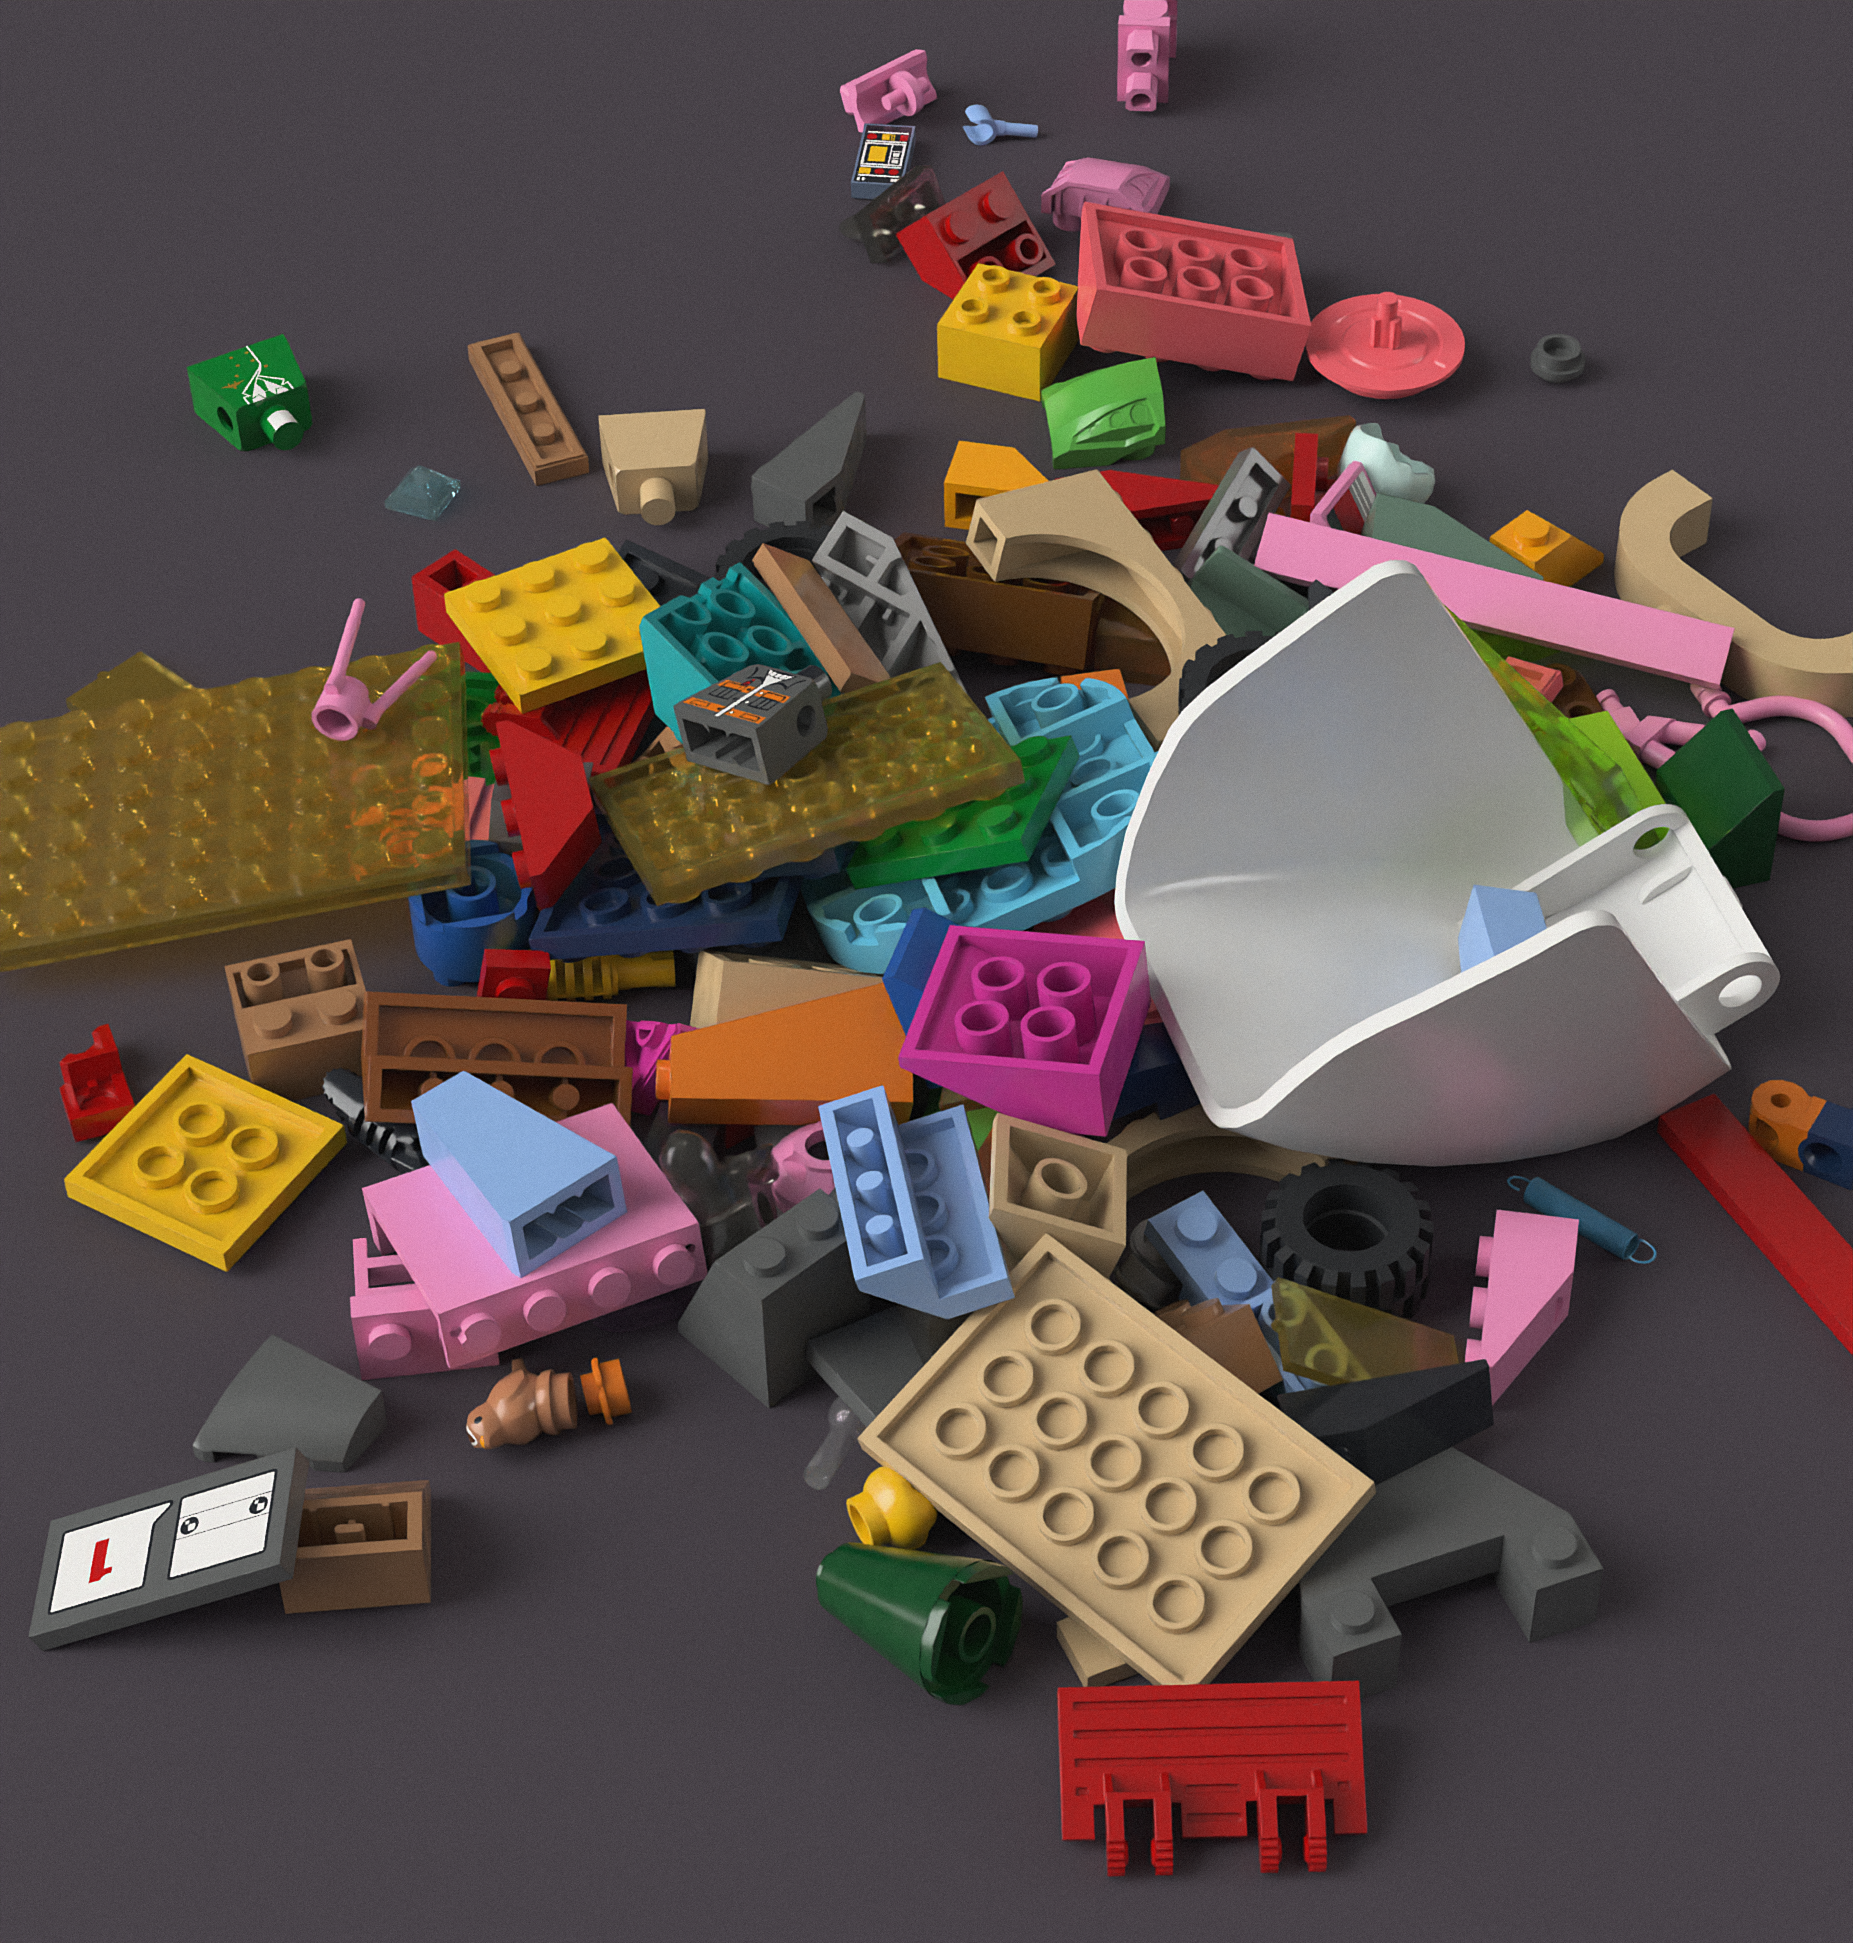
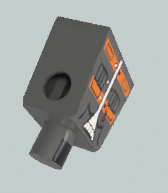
(755, 721)

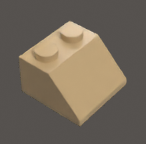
(1060, 1188)

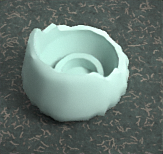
(1386, 466)

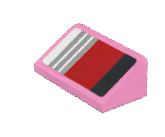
(1347, 501)

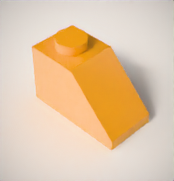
(980, 472)
(1547, 549)

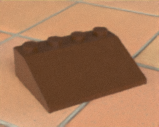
(1006, 618)

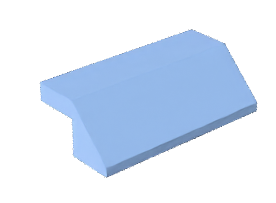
(914, 1206)

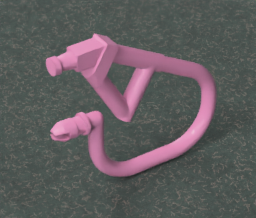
(1653, 732)

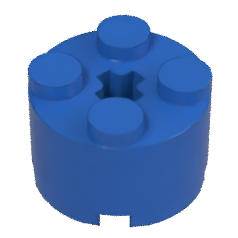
(461, 922)

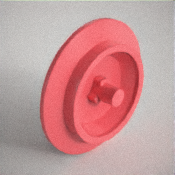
(1385, 345)

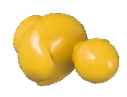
(891, 1511)

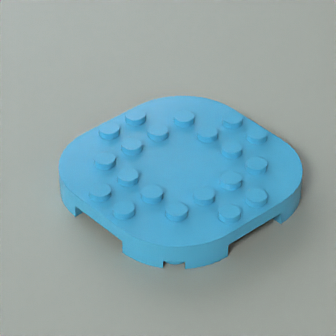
(1070, 863)

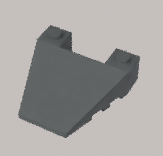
(1430, 1532)

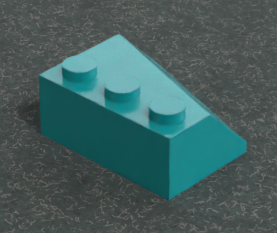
(716, 635)

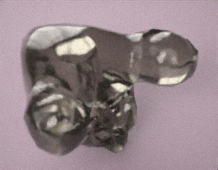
(725, 1198)

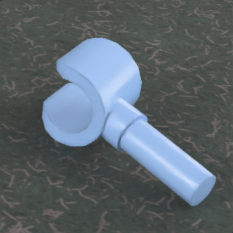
(989, 128)

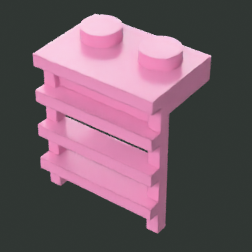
(394, 1323)

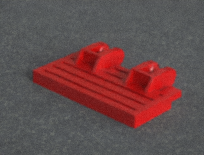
(1212, 1757)

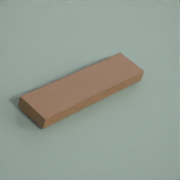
(528, 409)
(820, 619)

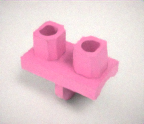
(889, 91)

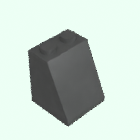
(775, 1297)

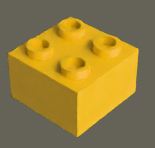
(1008, 331)

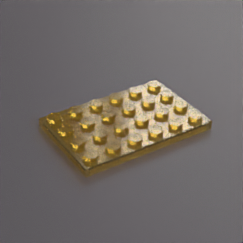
(886, 760)

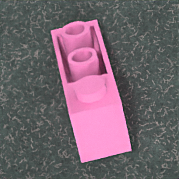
(1526, 1293)

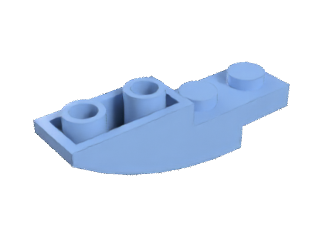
(1218, 1264)

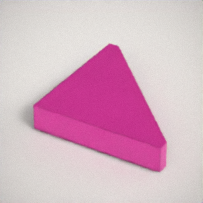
(643, 1046)

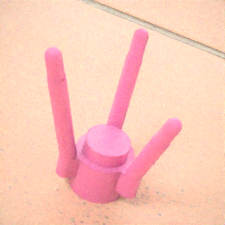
(346, 701)

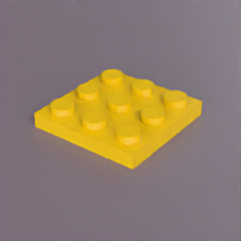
(556, 623)
(206, 1162)

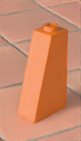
(787, 1062)

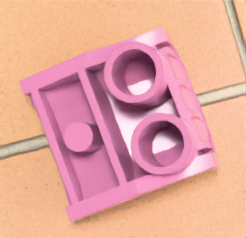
(1104, 184)

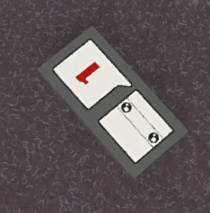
(170, 1549)

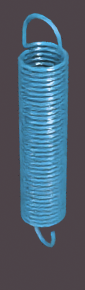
(1592, 1224)

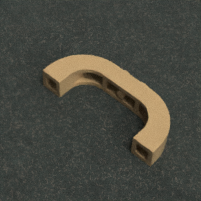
(1762, 661)

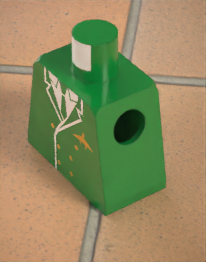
(253, 395)

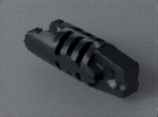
(392, 1142)

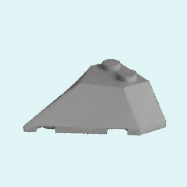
(880, 597)

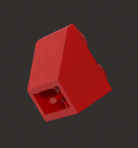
(975, 228)

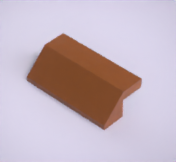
(539, 1052)

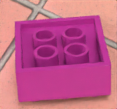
(1032, 1023)

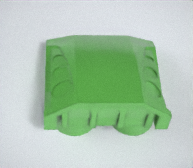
(1106, 415)

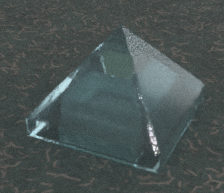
(423, 493)

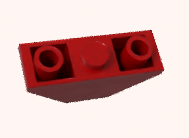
(547, 809)

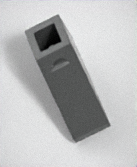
(815, 471)

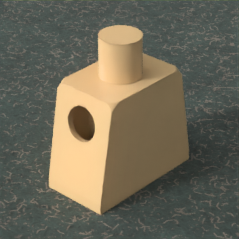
(655, 461)

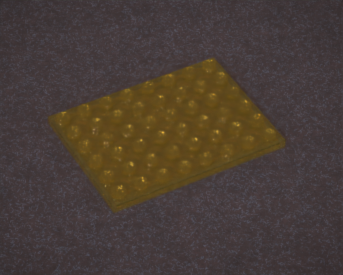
(228, 810)

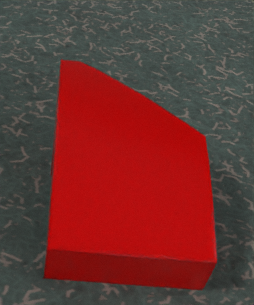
(95, 1087)

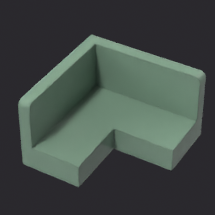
(1245, 596)

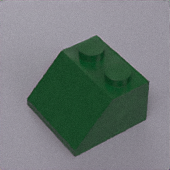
(1727, 797)

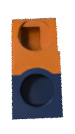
(1803, 1131)

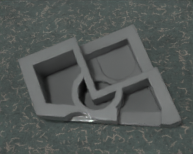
(293, 1401)

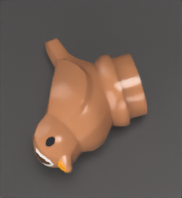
(523, 1408)

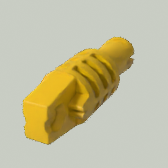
(608, 974)

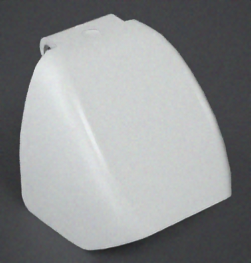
(1313, 885)

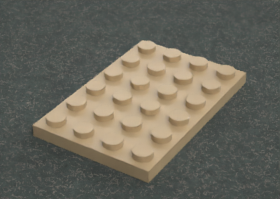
(1118, 1469)

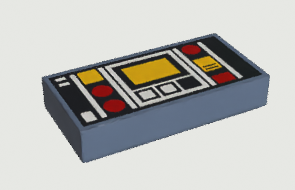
(882, 158)

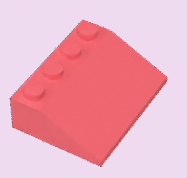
(1190, 293)

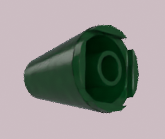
(925, 1613)

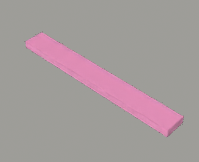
(1509, 602)

